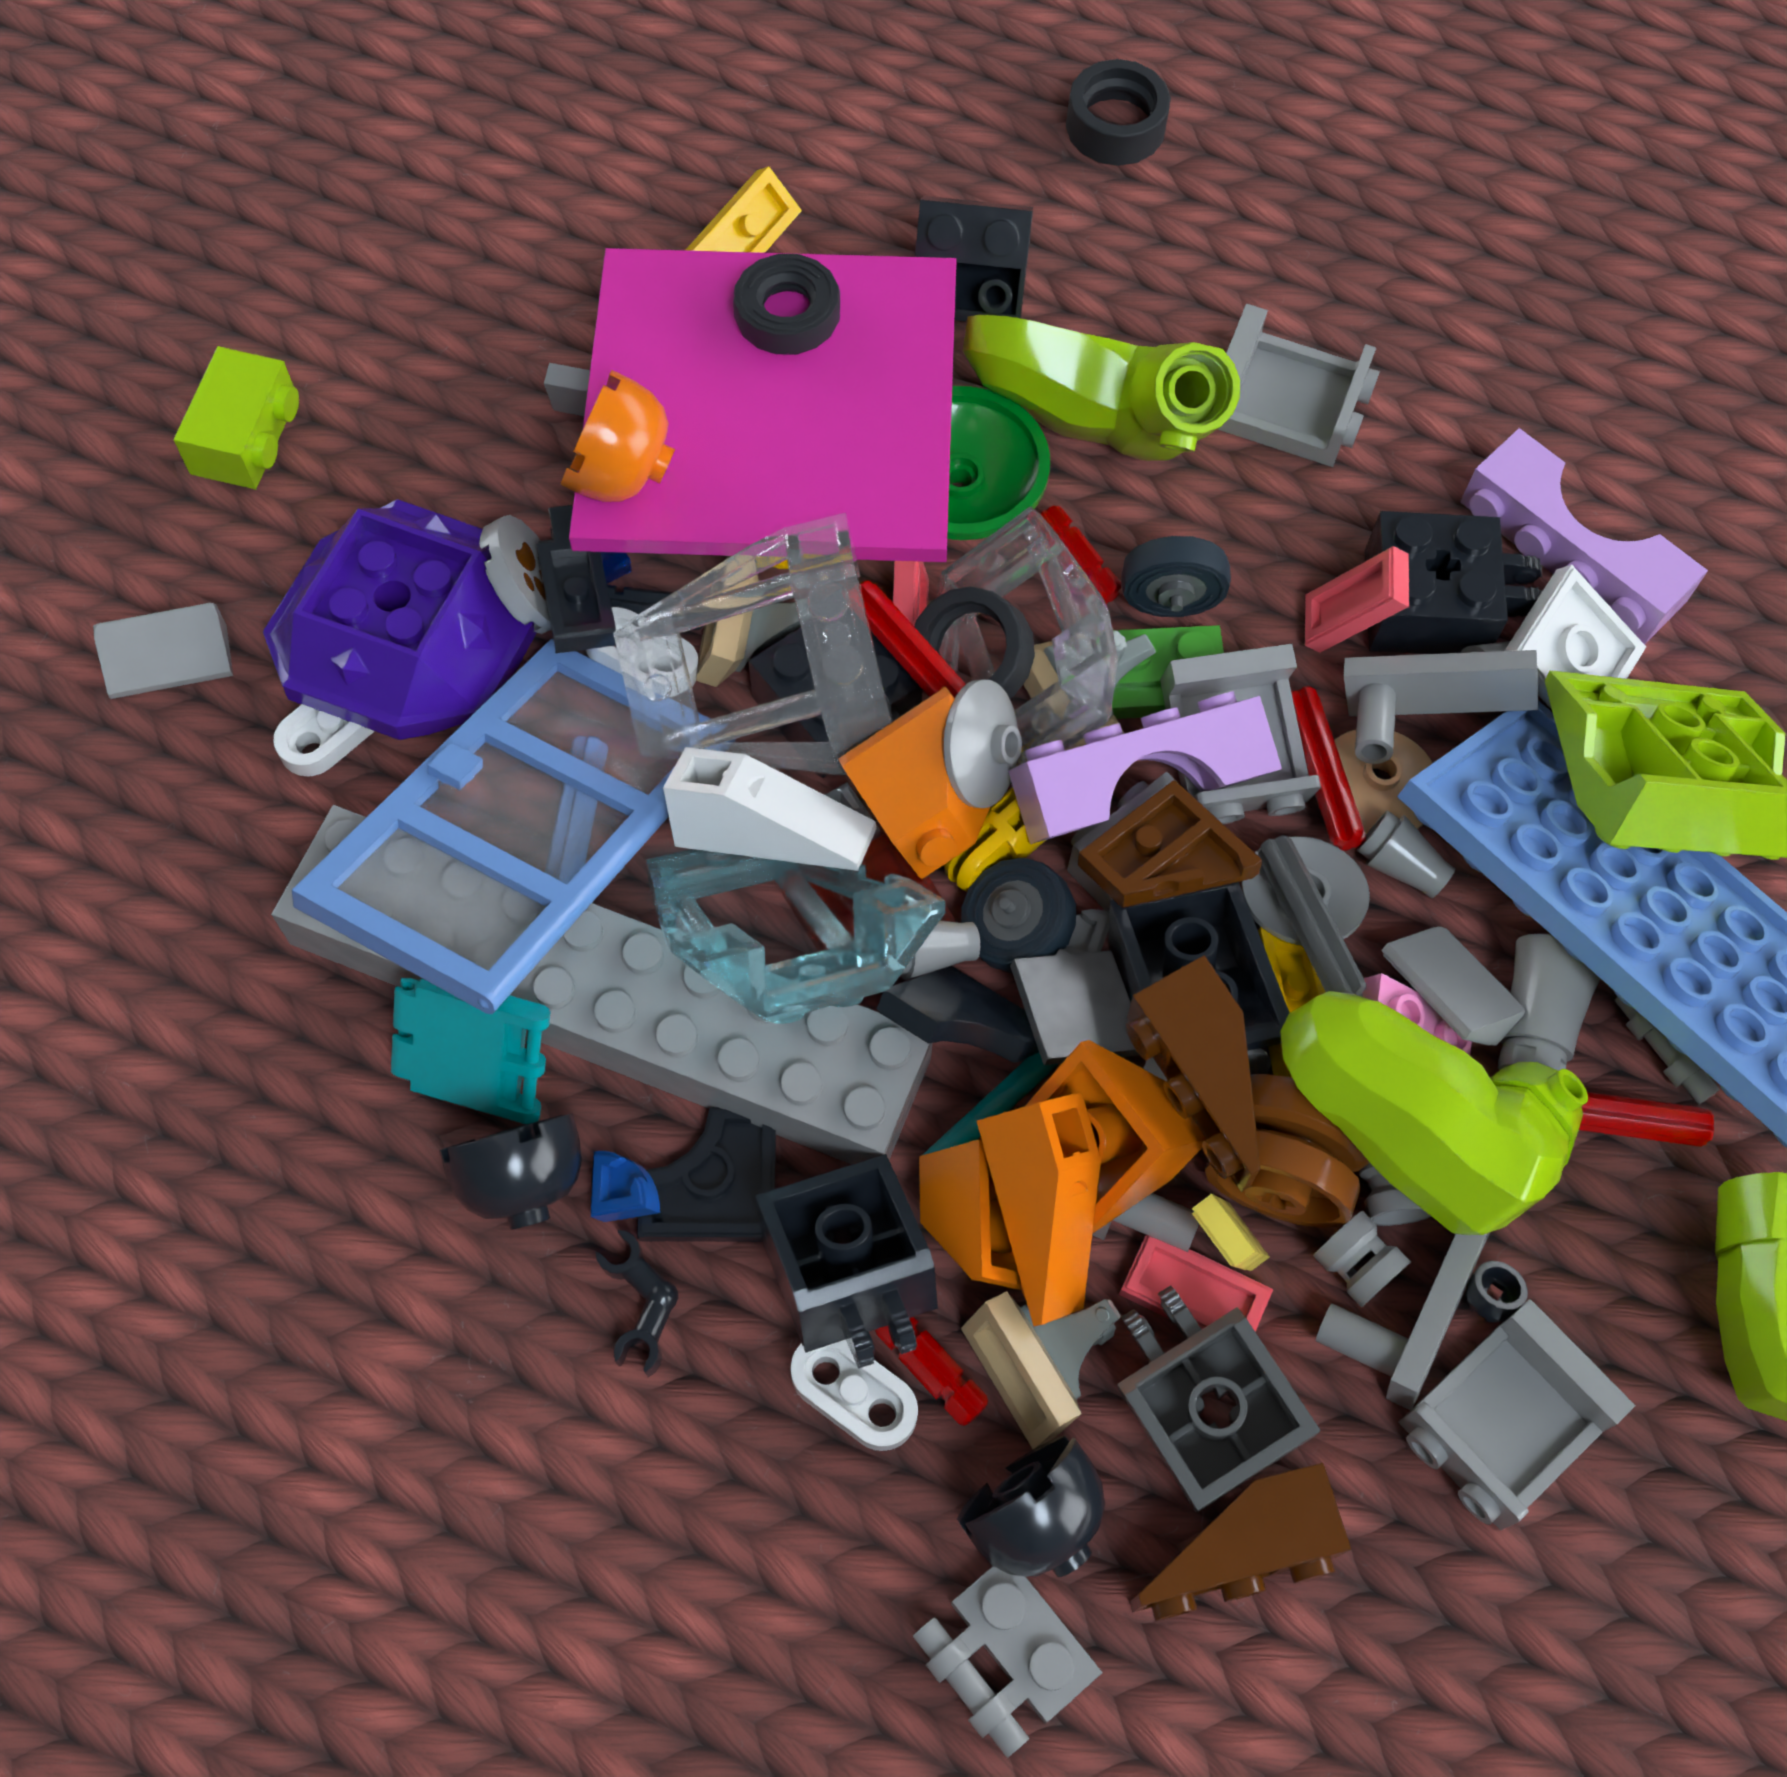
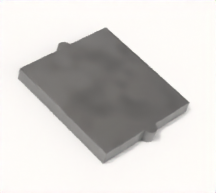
(1073, 1002)

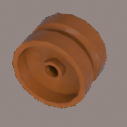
(1302, 1159)

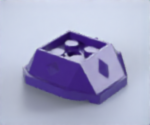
(403, 668)

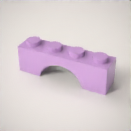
(1637, 579)
(1075, 787)

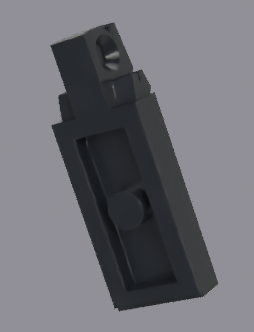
(574, 590)

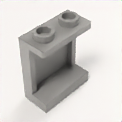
(1295, 393)
(1248, 674)
(1514, 1416)

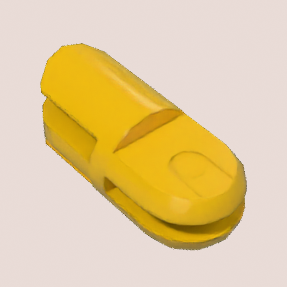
(1000, 839)

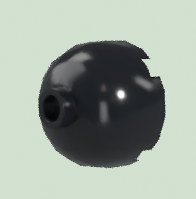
(516, 1170)
(1039, 1513)

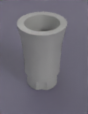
(1555, 1001)

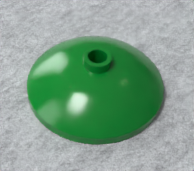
(999, 458)

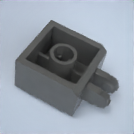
(1221, 1360)

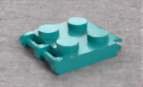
(468, 1054)

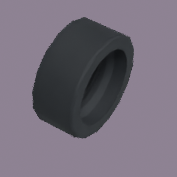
(1124, 82)
(956, 603)

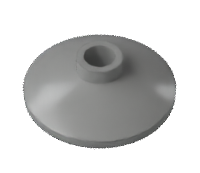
(981, 743)
(1336, 878)

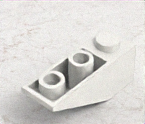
(755, 811)

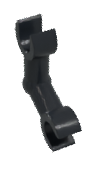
(660, 1300)

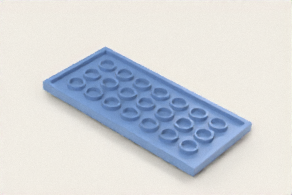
(1660, 927)

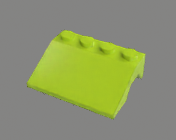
(1672, 764)

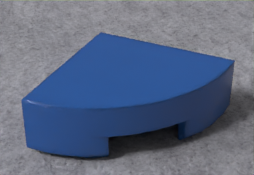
(621, 1188)

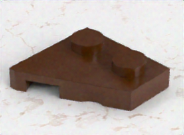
(1167, 851)

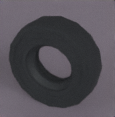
(787, 274)

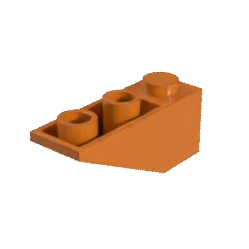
(1047, 1193)

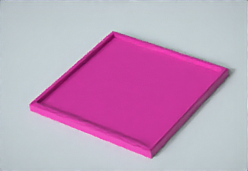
(780, 434)

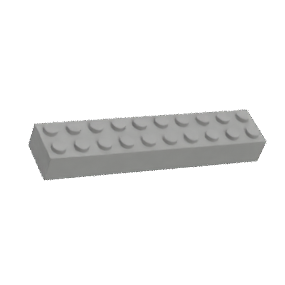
(632, 1006)

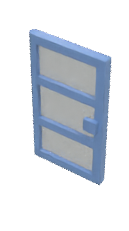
(499, 833)

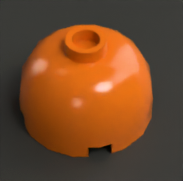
(620, 443)

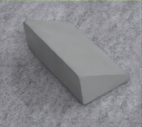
(163, 650)
(1455, 985)

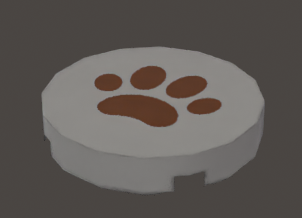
(516, 570)

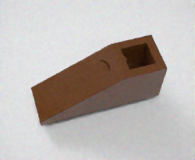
(1201, 1047)
(1265, 1531)

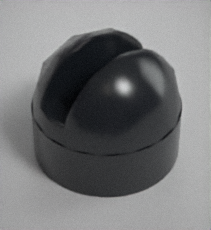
(1505, 1279)

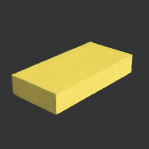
(1229, 1233)

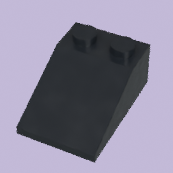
(1213, 922)

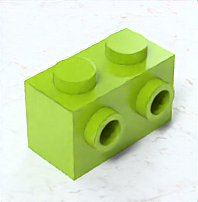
(237, 418)

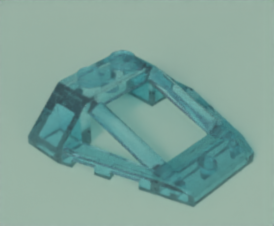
(888, 931)

